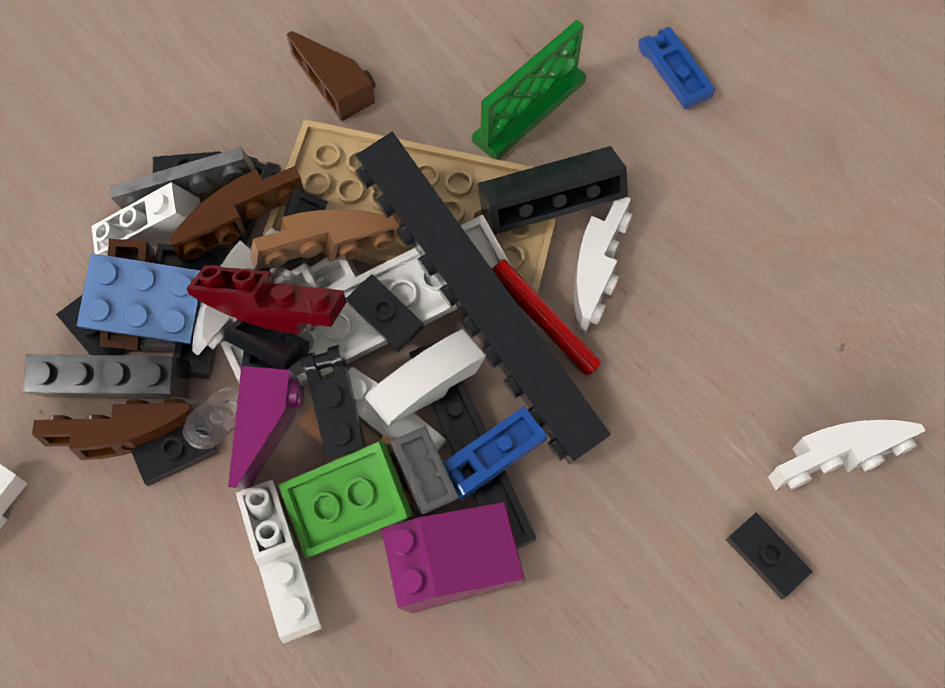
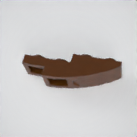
(221, 215)
(105, 437)

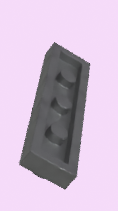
(194, 177)

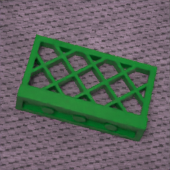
(531, 93)

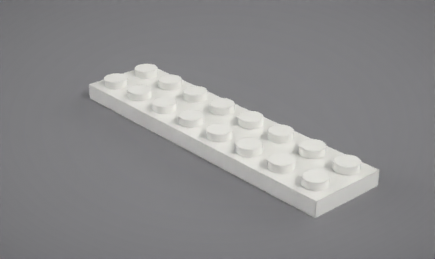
(406, 281)

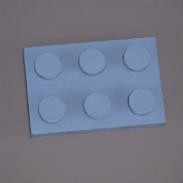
(138, 299)

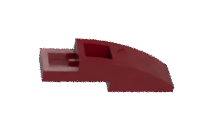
(259, 301)

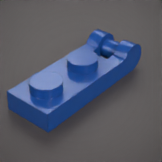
(677, 67)
(494, 452)

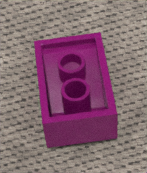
(263, 415)
(451, 556)

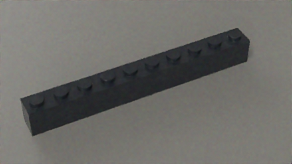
(481, 299)

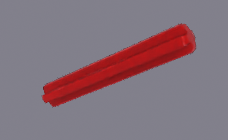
(546, 318)

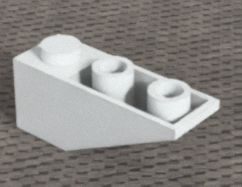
(148, 219)

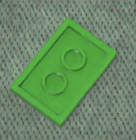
(345, 499)

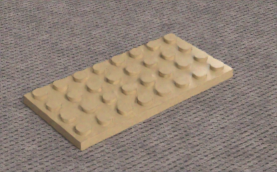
(327, 169)

